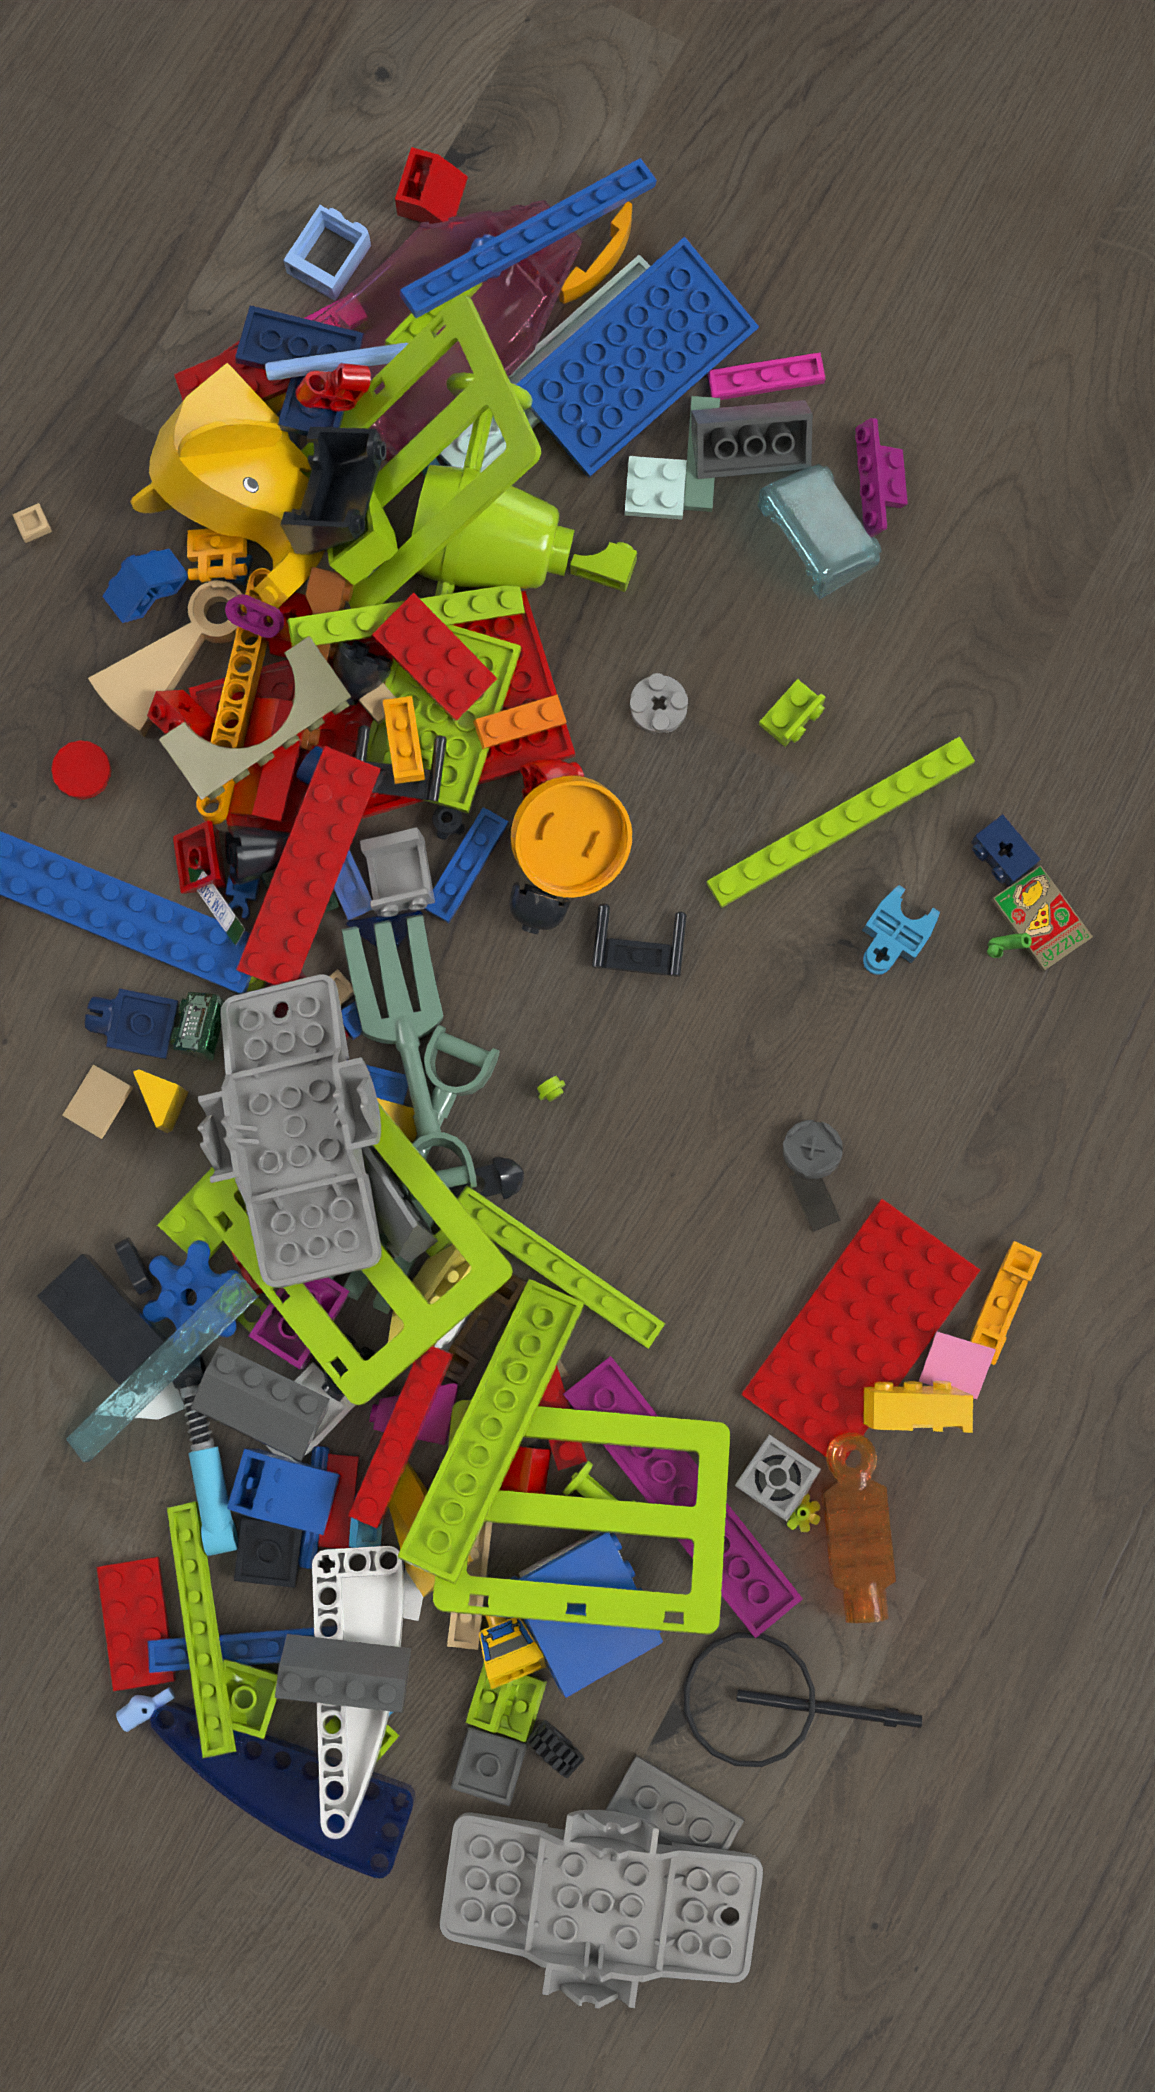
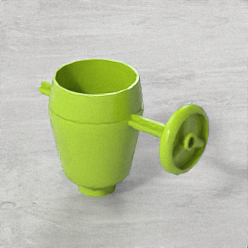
(510, 540)

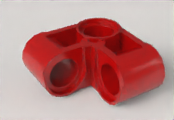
(334, 389)

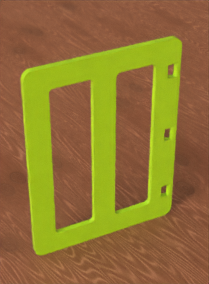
(488, 390)
(422, 1321)
(609, 1606)

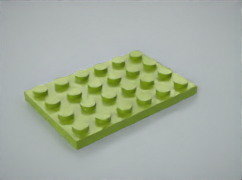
(463, 752)

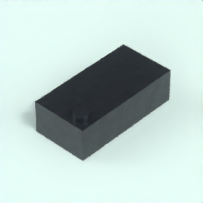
(102, 1318)

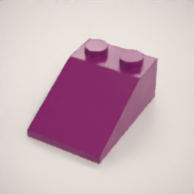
(280, 1338)

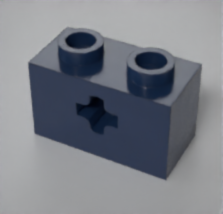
(1001, 836)

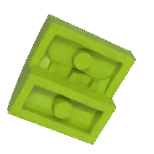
(507, 1708)

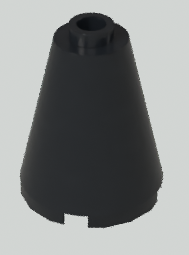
(252, 851)

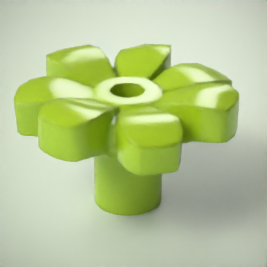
(808, 1517)

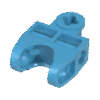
(895, 933)

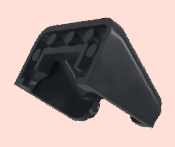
(337, 490)

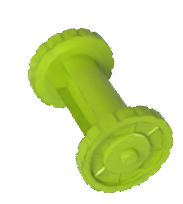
(587, 1485)

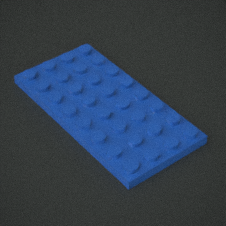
(636, 357)

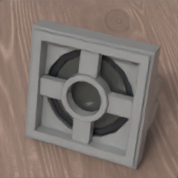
(778, 1478)

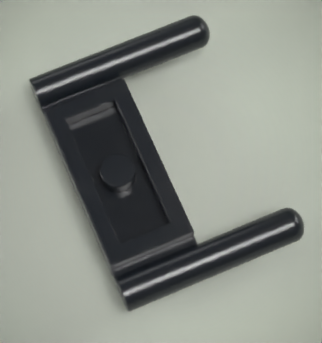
(425, 789)
(638, 955)

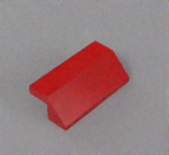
(267, 787)

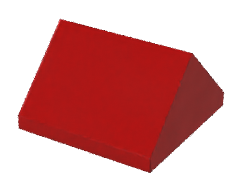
(203, 845)
(528, 1471)

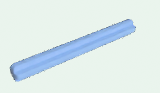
(329, 362)

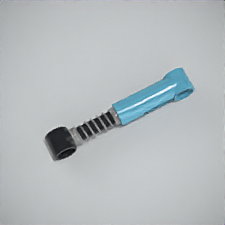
(218, 1527)

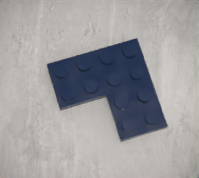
(280, 336)

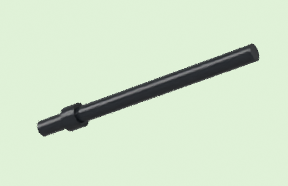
(889, 1716)

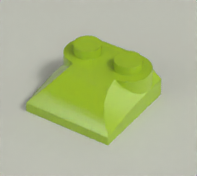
(250, 1697)

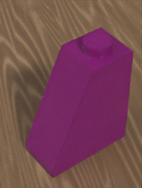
(437, 1422)

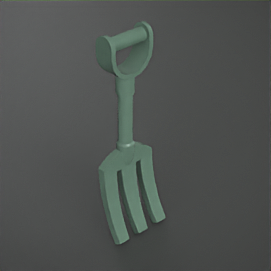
(406, 1027)
(442, 1101)

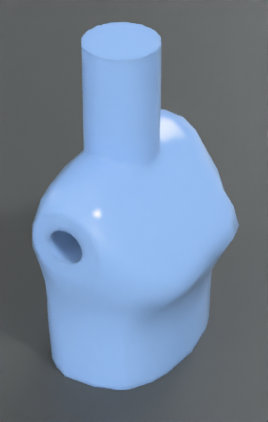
(141, 1708)

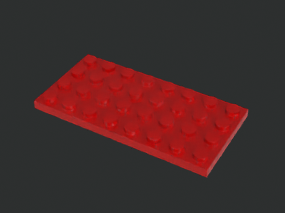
(860, 1327)

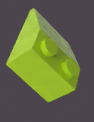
(373, 547)

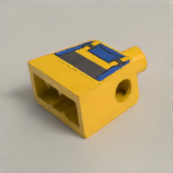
(509, 1651)

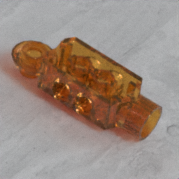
(858, 1531)

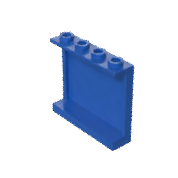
(587, 1652)

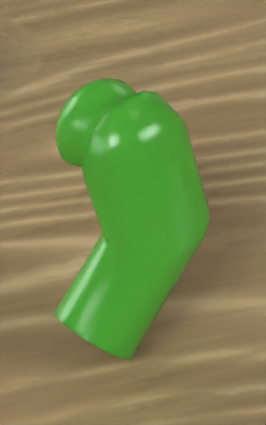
(1008, 942)

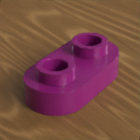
(256, 617)

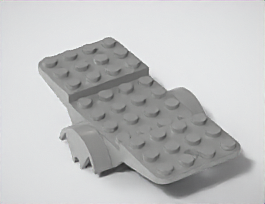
(296, 1132)
(600, 1902)

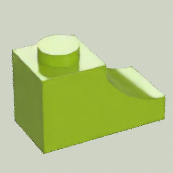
(610, 567)

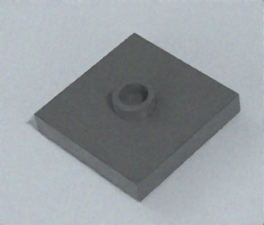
(489, 1766)

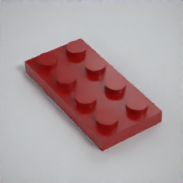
(256, 378)
(434, 657)
(132, 1616)

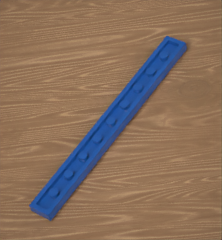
(527, 238)

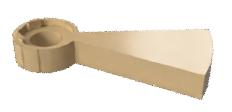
(132, 682)

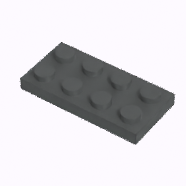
(674, 1808)

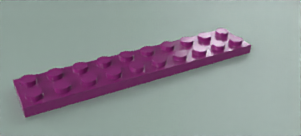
(670, 1477)

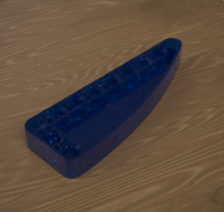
(290, 1797)

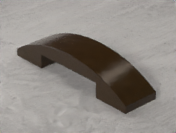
(482, 1328)

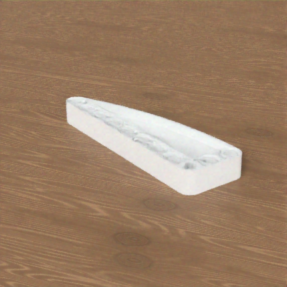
(366, 1612)

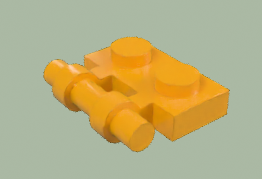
(209, 545)

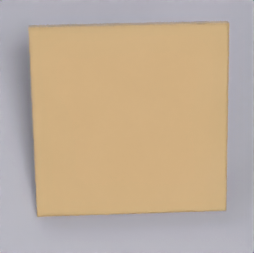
(97, 1101)

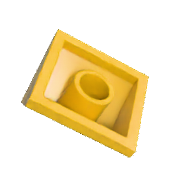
(162, 1098)

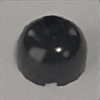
(536, 908)

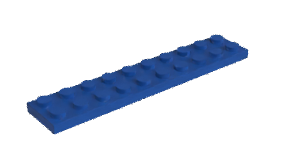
(120, 913)

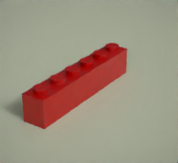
(400, 1436)

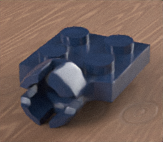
(134, 1022)

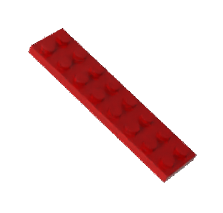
(308, 867)

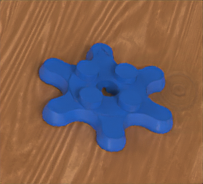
(177, 1279)

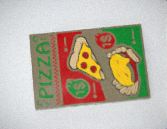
(1040, 909)

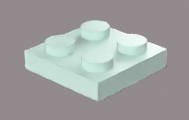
(655, 487)

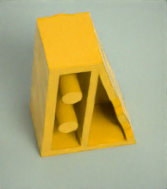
(917, 1406)

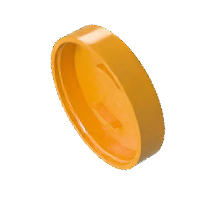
(571, 836)

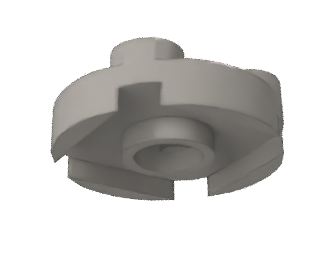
(661, 720)

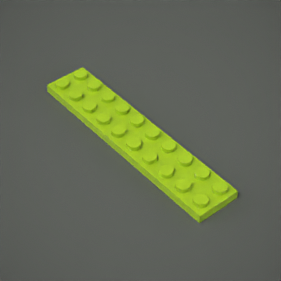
(491, 1432)

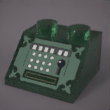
(198, 1026)

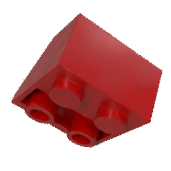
(429, 188)

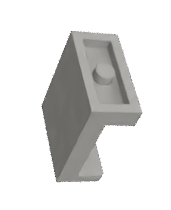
(398, 872)

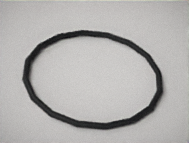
(798, 1660)

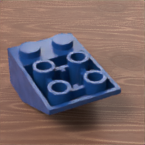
(283, 1491)

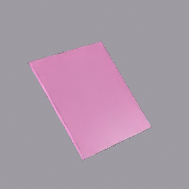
(957, 1361)

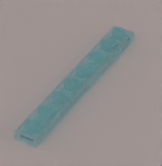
(162, 1367)

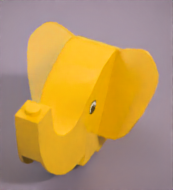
(233, 473)

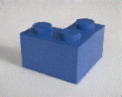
(142, 582)

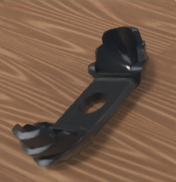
(500, 1177)

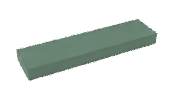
(698, 492)

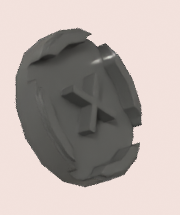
(812, 1149)

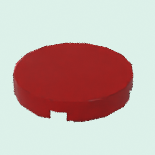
(81, 769)

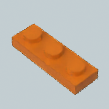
(520, 721)

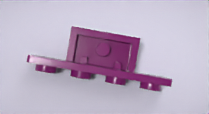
(880, 477)

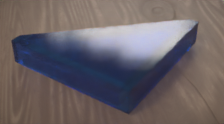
(398, 924)

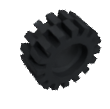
(555, 1749)

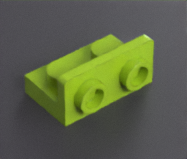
(792, 712)

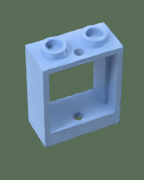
(314, 276)

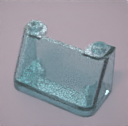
(820, 527)

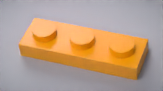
(403, 740)

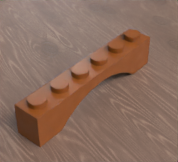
(325, 593)

